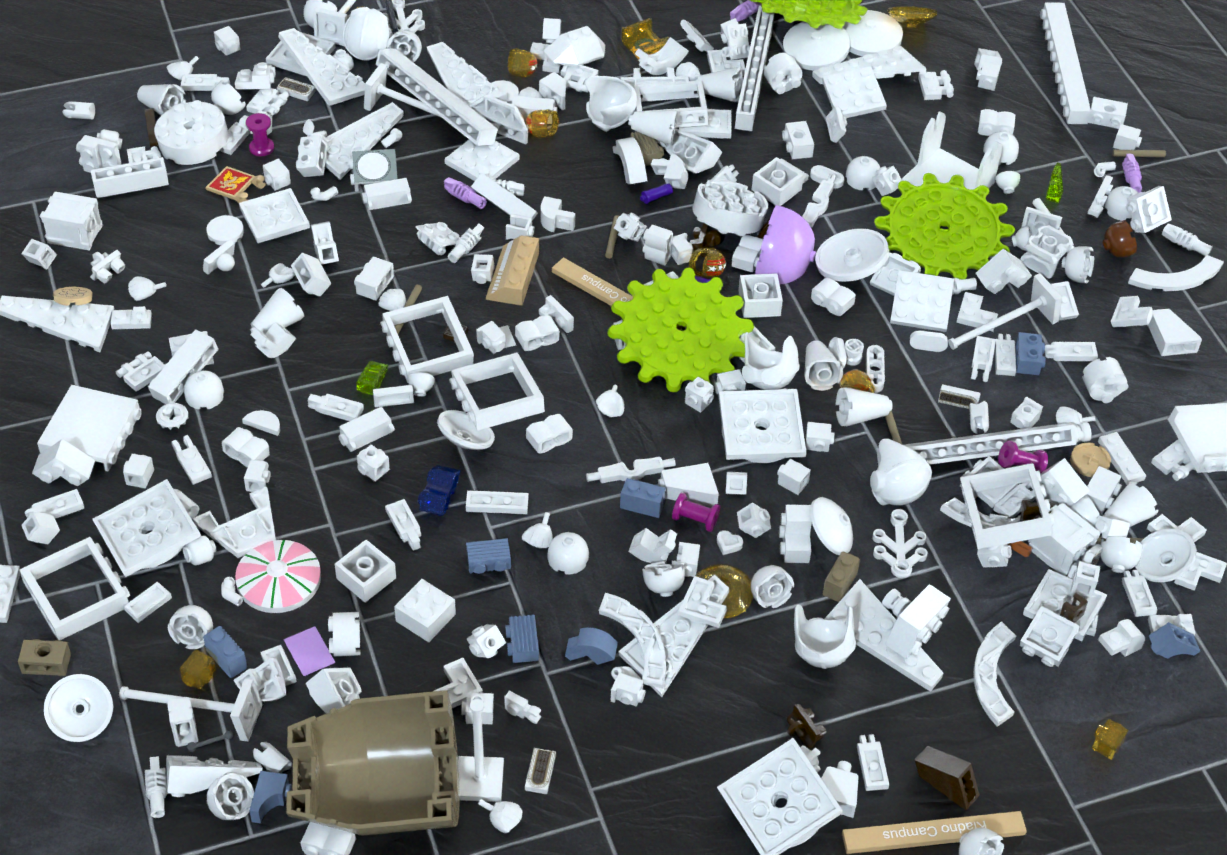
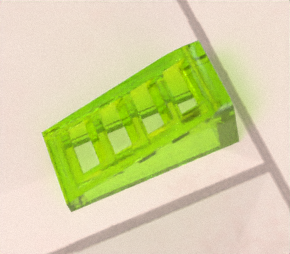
(1055, 187)
(367, 386)

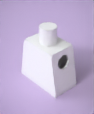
(842, 786)

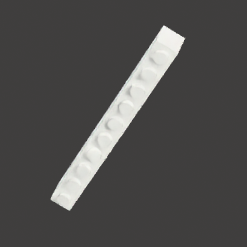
(1065, 63)
(754, 70)
(437, 97)
(991, 443)

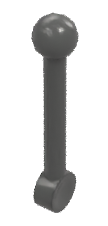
(192, 746)

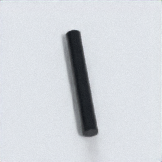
(391, 16)

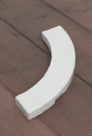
(1177, 281)
(958, 511)
(645, 633)
(985, 673)

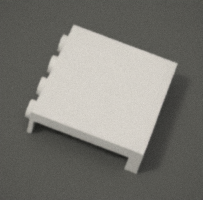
(92, 423)
(1202, 434)

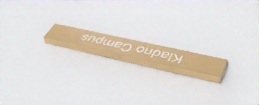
(591, 283)
(929, 832)

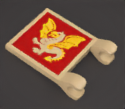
(233, 183)

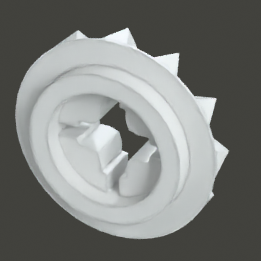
(165, 412)

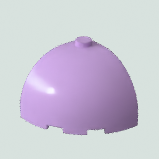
(786, 246)

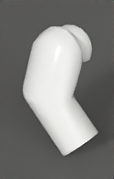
(394, 136)
(1101, 168)
(624, 670)

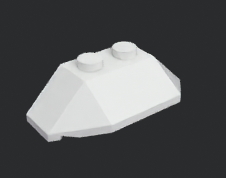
(575, 48)
(503, 116)

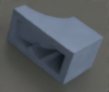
(1173, 641)
(269, 793)

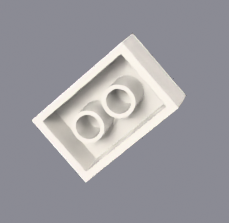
(918, 622)

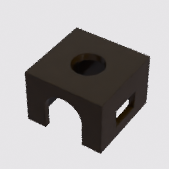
(1074, 612)

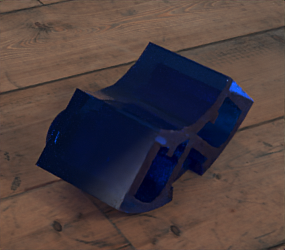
(437, 493)

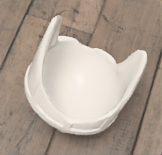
(366, 33)
(610, 101)
(769, 368)
(900, 475)
(824, 641)

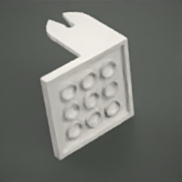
(945, 165)

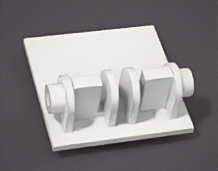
(737, 41)
(437, 236)

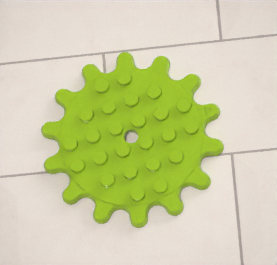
(816, 11)
(971, 221)
(675, 354)

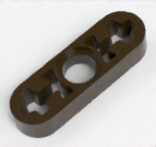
(150, 121)

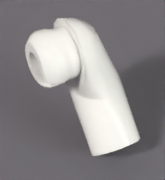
(323, 196)
(228, 591)

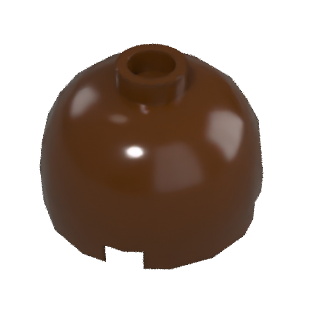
(1119, 241)

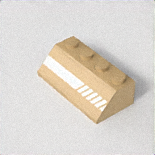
(514, 271)

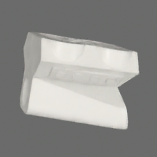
(1046, 250)

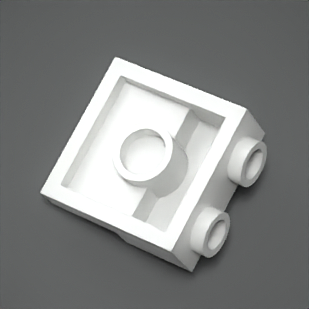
(259, 78)
(97, 153)
(1148, 209)
(886, 276)
(993, 495)
(1049, 637)

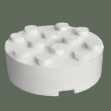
(191, 132)
(730, 207)

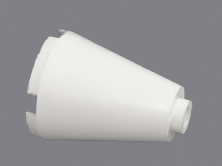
(723, 84)
(161, 97)
(655, 124)
(279, 310)
(821, 367)
(860, 406)
(1132, 505)

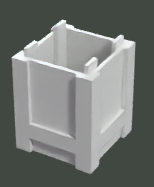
(71, 220)
(1068, 542)

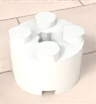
(783, 73)
(1104, 379)
(345, 634)

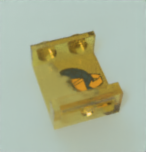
(641, 36)

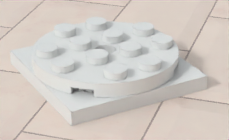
(772, 409)
(127, 524)
(775, 776)

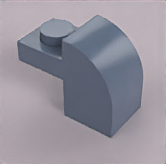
(592, 643)

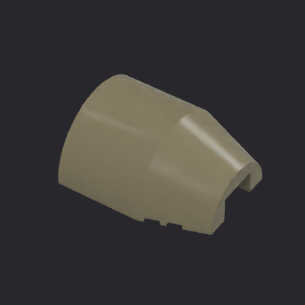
(377, 765)

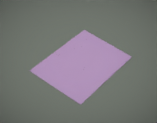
(309, 651)

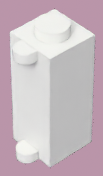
(529, 104)
(386, 194)
(365, 429)

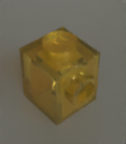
(197, 669)
(1109, 738)

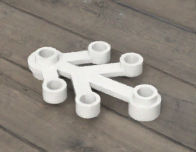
(399, 5)
(898, 520)

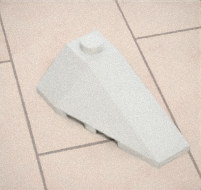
(694, 151)
(334, 688)
(190, 775)

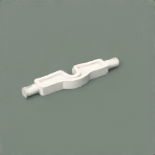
(820, 196)
(620, 472)

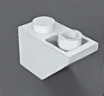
(554, 87)

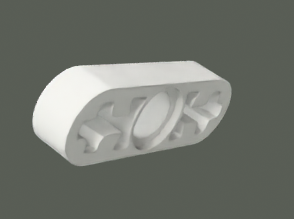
(879, 362)

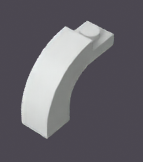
(667, 57)
(632, 160)

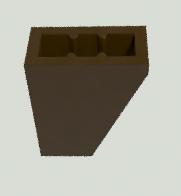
(948, 775)

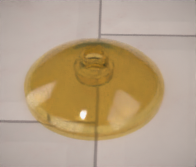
(912, 15)
(739, 587)

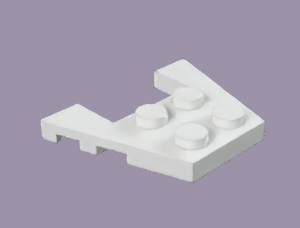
(245, 531)

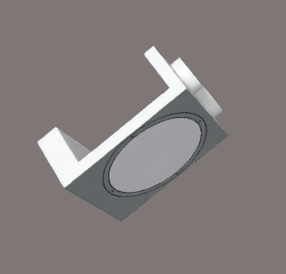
(373, 166)

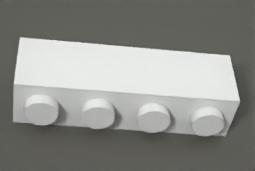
(129, 177)
(187, 360)

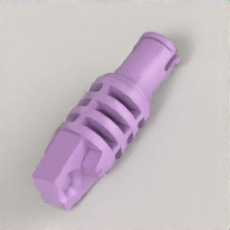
(744, 10)
(1132, 172)
(464, 192)

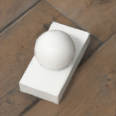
(220, 258)

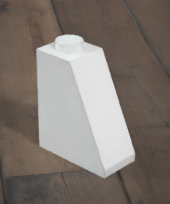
(1172, 334)
(694, 481)

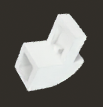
(673, 171)
(554, 217)
(323, 243)
(274, 342)
(652, 548)
(1124, 639)

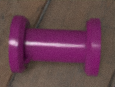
(261, 144)
(1010, 454)
(696, 512)

